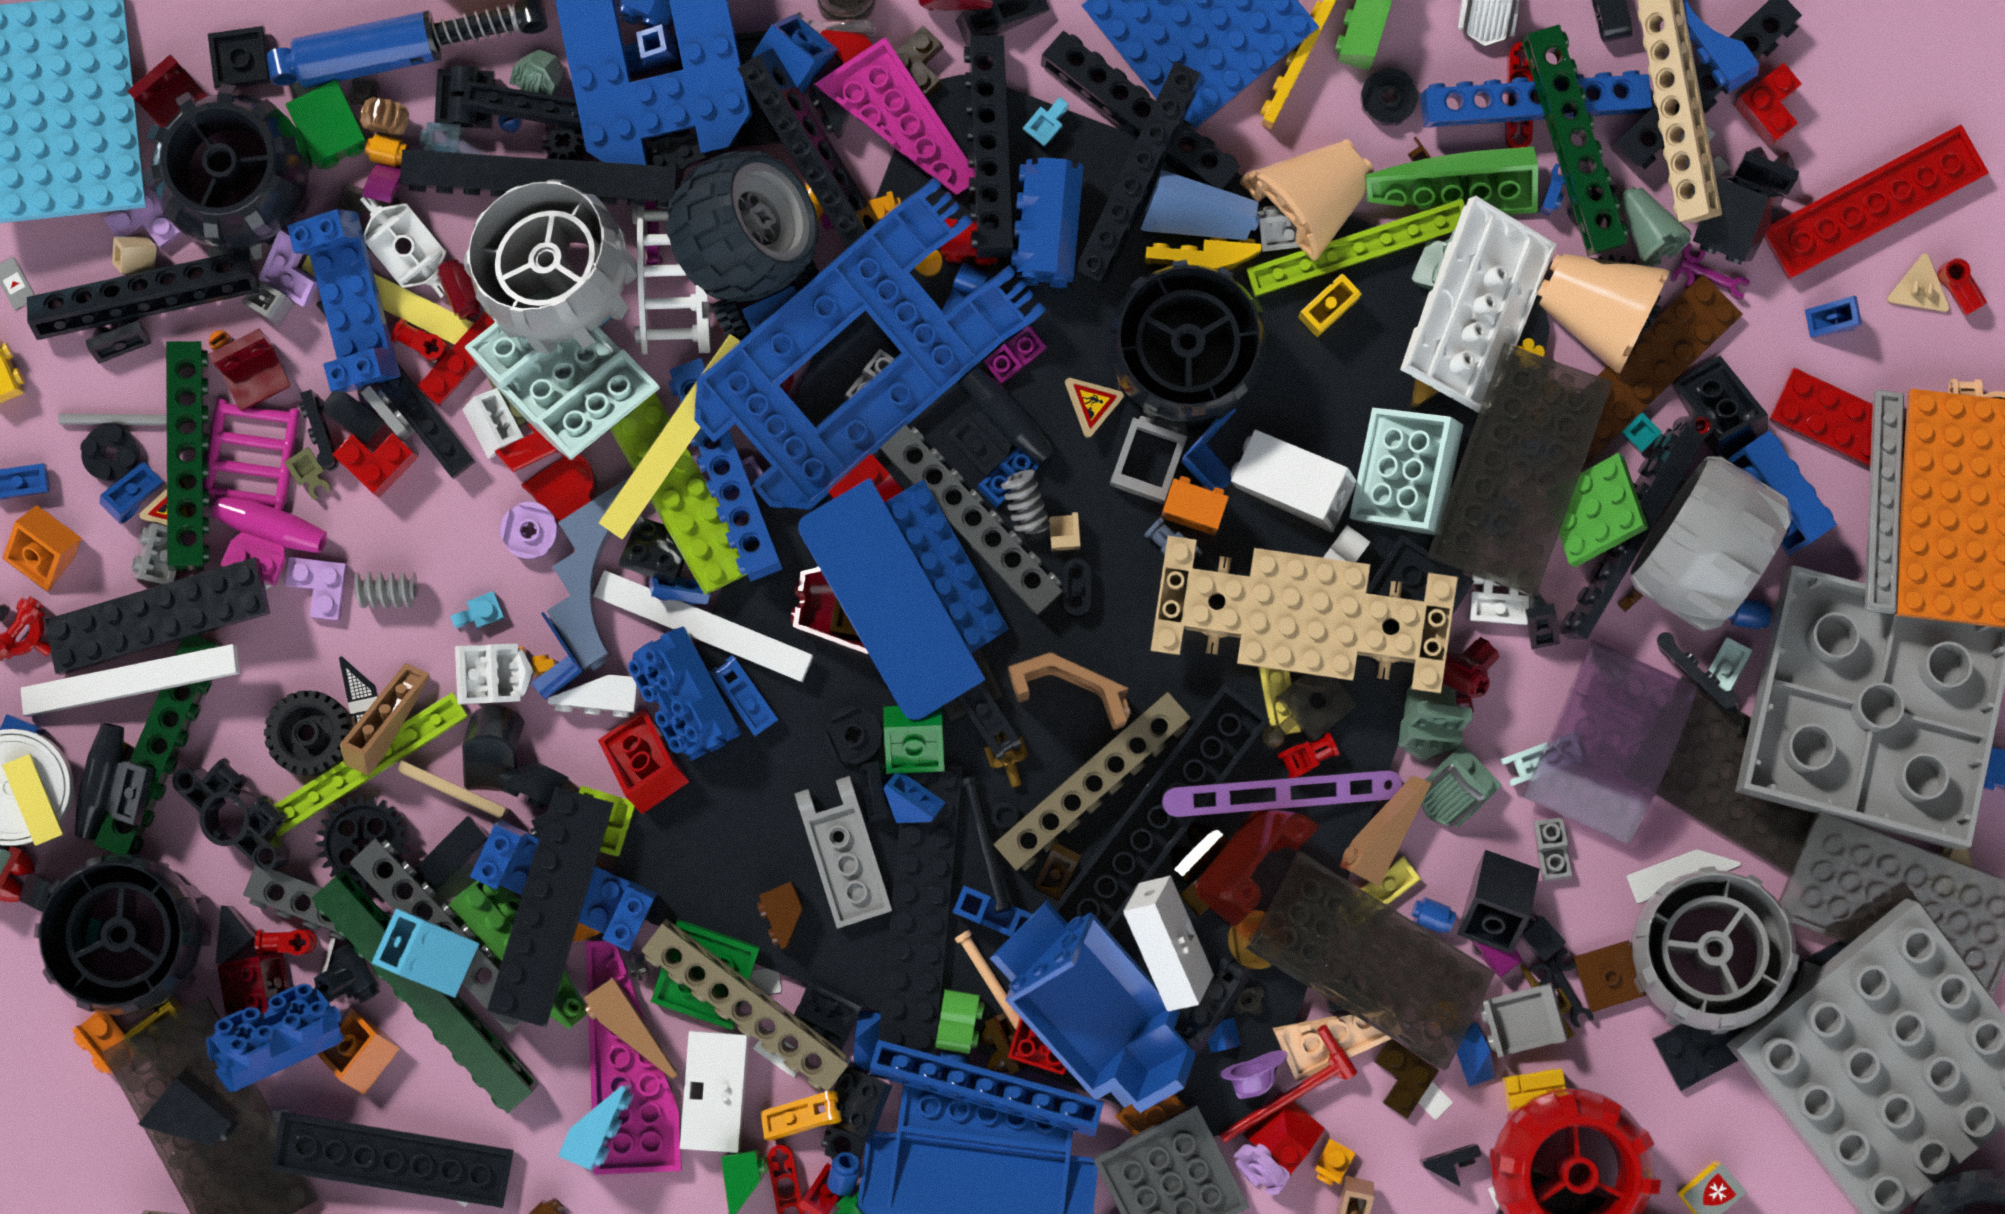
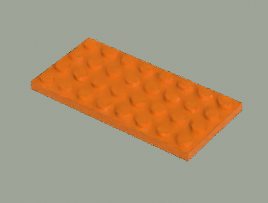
(1953, 510)

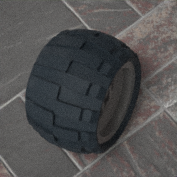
(742, 226)

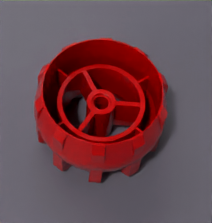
(1568, 1109)

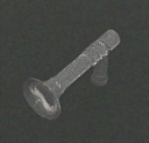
(864, 26)

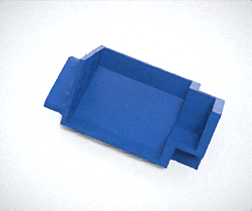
(1094, 1008)

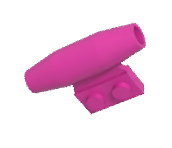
(265, 534)

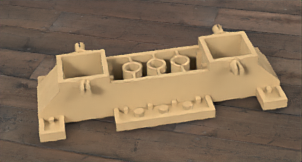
(1304, 614)

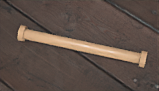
(987, 975)

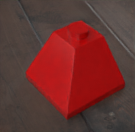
(1287, 1135)

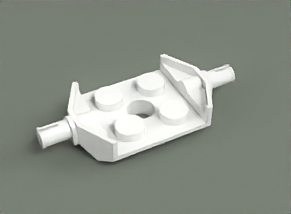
(398, 222)

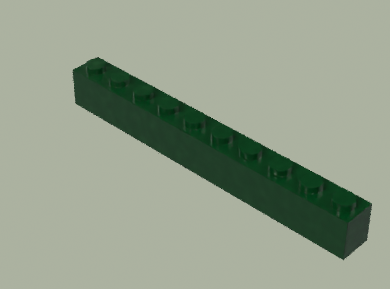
(446, 1016)

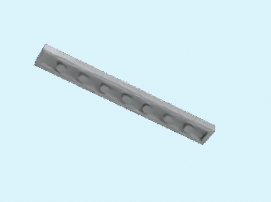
(1884, 502)

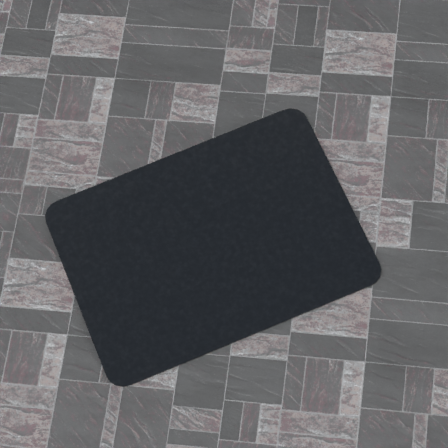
(738, 816)

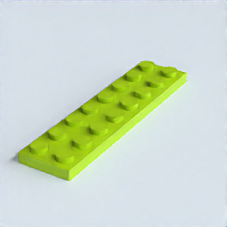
(682, 500)

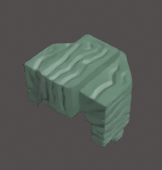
(538, 73)

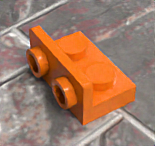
(96, 1035)

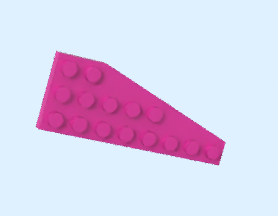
(651, 1123)

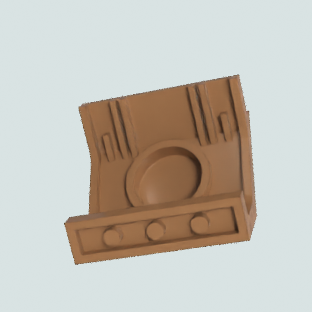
(1050, 664)

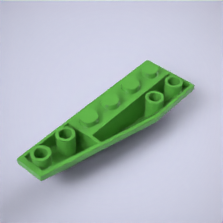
(491, 917)

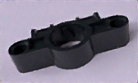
(260, 817)

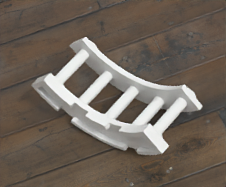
(697, 302)

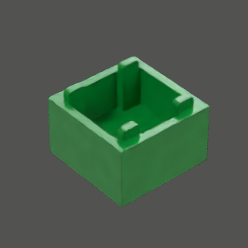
(913, 744)

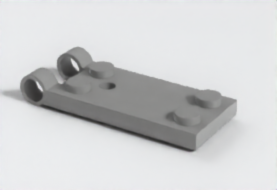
(846, 867)

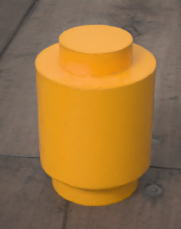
(385, 150)

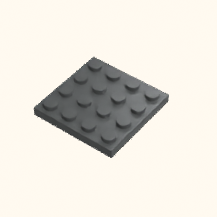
(1171, 1170)

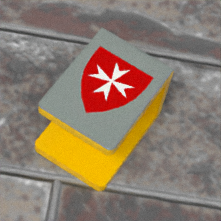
(1711, 1190)

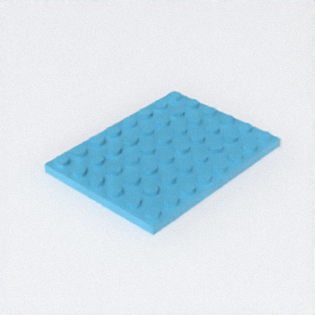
(67, 111)

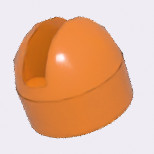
(216, 335)

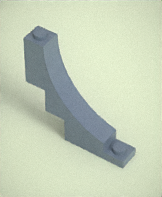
(576, 613)

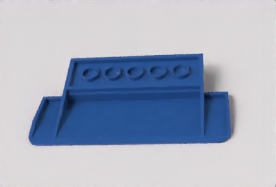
(905, 591)
(972, 1162)

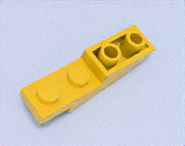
(1215, 253)

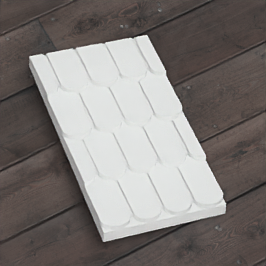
(1477, 302)

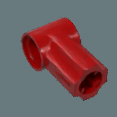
(1964, 289)

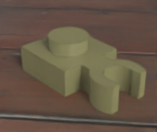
(306, 469)

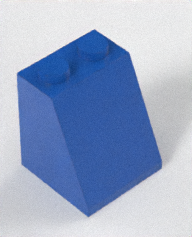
(799, 49)

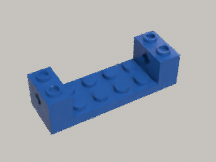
(348, 299)
(611, 904)

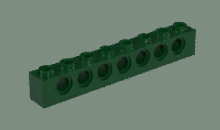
(1552, 101)
(178, 356)
(111, 834)

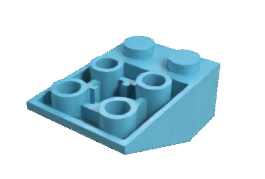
(425, 952)
(589, 1136)

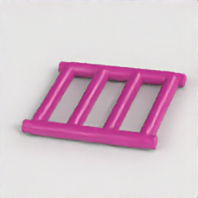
(287, 446)

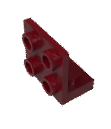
(161, 87)
(251, 369)
(252, 982)

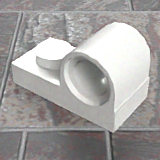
(1348, 546)

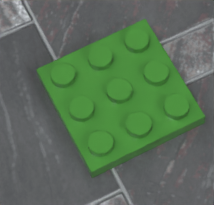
(1601, 511)

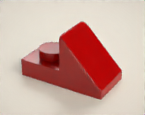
(819, 1197)

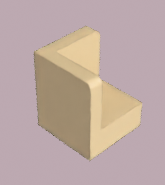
(133, 254)
(1064, 532)

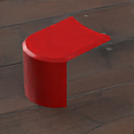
(563, 486)

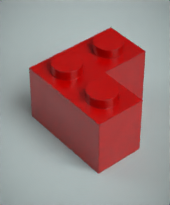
(1764, 107)
(378, 468)

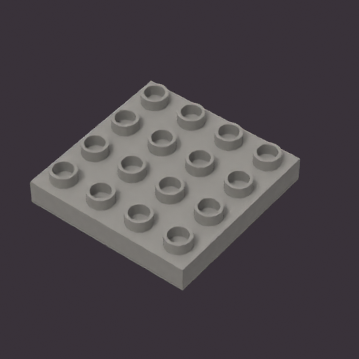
(1873, 713)
(1885, 1062)

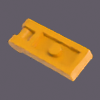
(800, 1115)

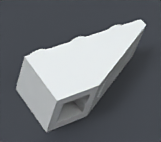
(606, 693)

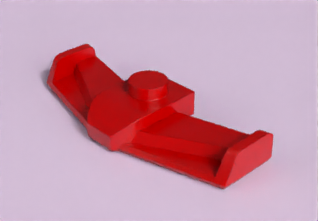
(525, 451)

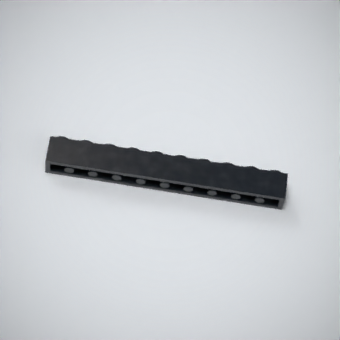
(501, 173)

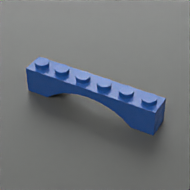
(1727, 57)

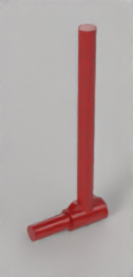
(1338, 1065)

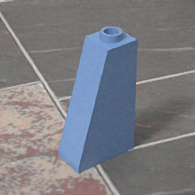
(1198, 210)

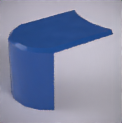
(1203, 461)
(562, 672)

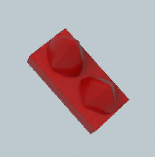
(18, 864)

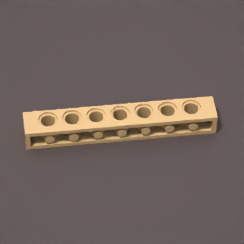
(1690, 117)

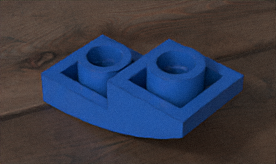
(1014, 463)

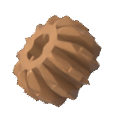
(384, 117)

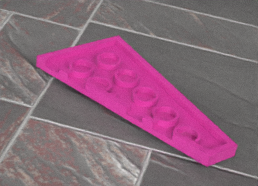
(890, 103)

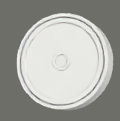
(54, 772)

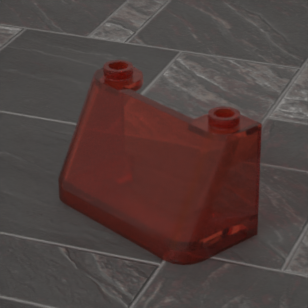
(1227, 882)

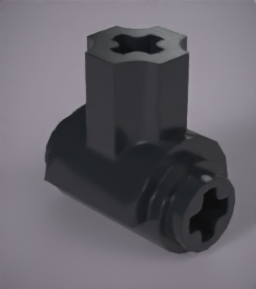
(347, 976)

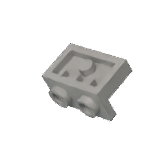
(1276, 230)
(388, 412)
(152, 559)

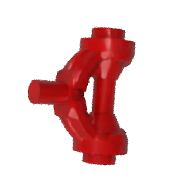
(29, 613)

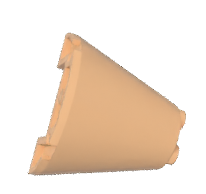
(1314, 191)
(1602, 302)

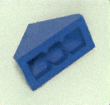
(911, 800)
(866, 1038)
(1475, 1057)

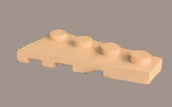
(1307, 1050)

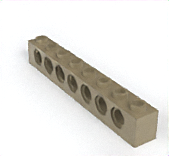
(1165, 709)
(740, 989)

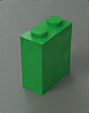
(327, 125)

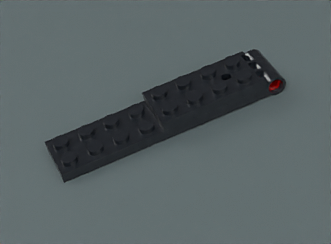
(1654, 488)

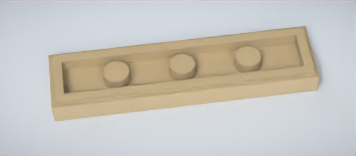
(453, 789)

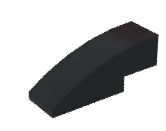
(999, 18)
(451, 853)

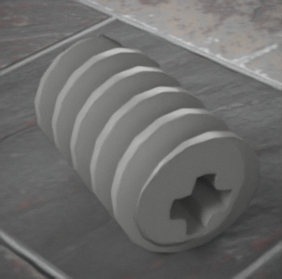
(1026, 502)
(385, 591)

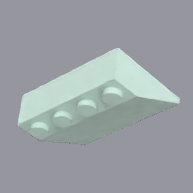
(1406, 470)

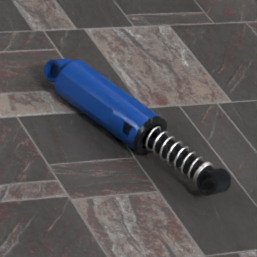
(393, 43)

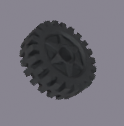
(286, 727)

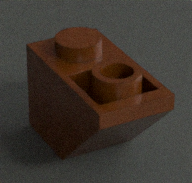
(783, 911)

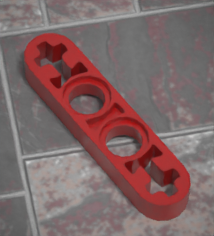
(1510, 131)
(784, 1201)

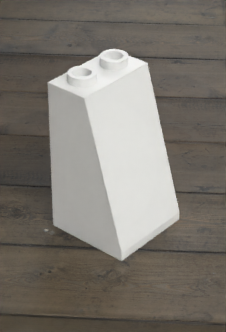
(1294, 480)

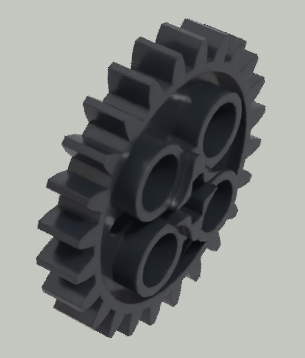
(337, 843)

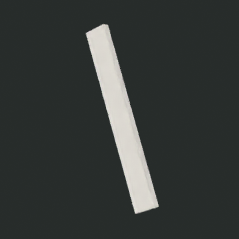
(704, 626)
(130, 680)

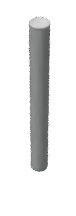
(113, 419)

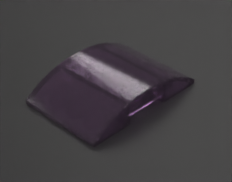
(1611, 742)

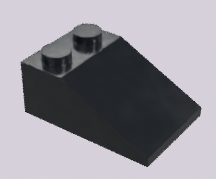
(1721, 395)

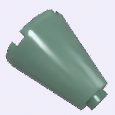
(1652, 227)

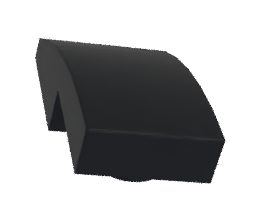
(352, 415)

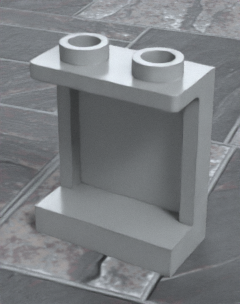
(1524, 1020)

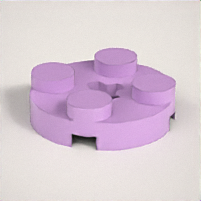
(519, 517)
(1259, 1167)

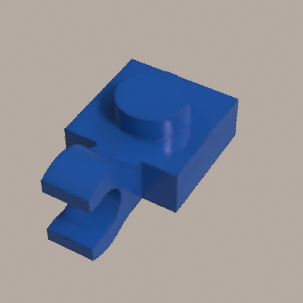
(1553, 196)

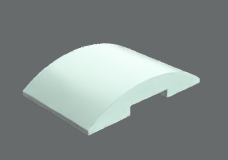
(566, 393)

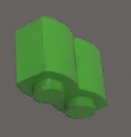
(958, 1021)

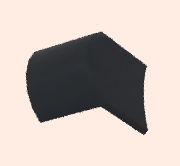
(490, 745)

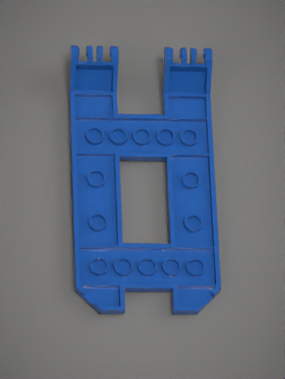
(624, 113)
(873, 279)

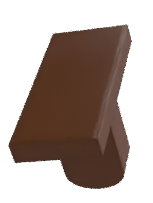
(1418, 150)
(1627, 602)

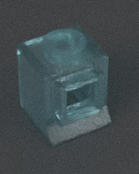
(453, 134)

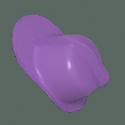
(1255, 1075)

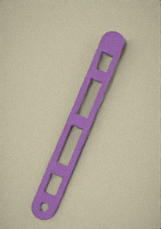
(1180, 800)

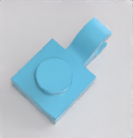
(1044, 124)
(482, 610)

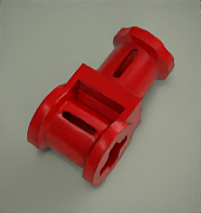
(419, 341)
(1305, 755)
(285, 942)

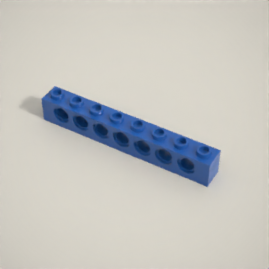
(1438, 114)
(764, 559)
(986, 1088)

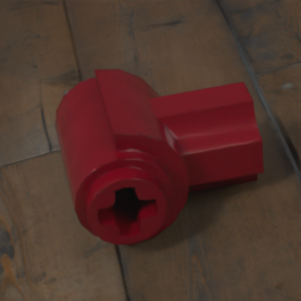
(458, 289)
(1468, 671)

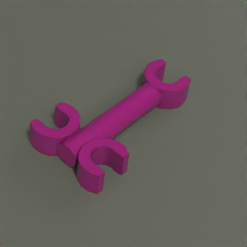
(653, 251)
(1690, 267)

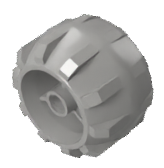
(524, 248)
(1712, 544)
(1750, 905)

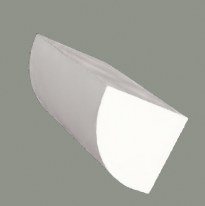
(492, 422)

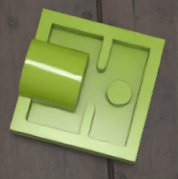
(618, 821)

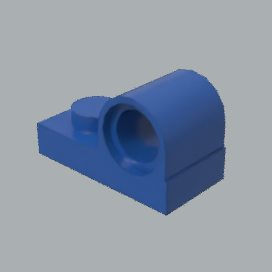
(966, 281)
(125, 496)

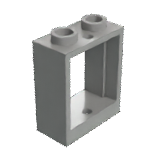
(1140, 487)

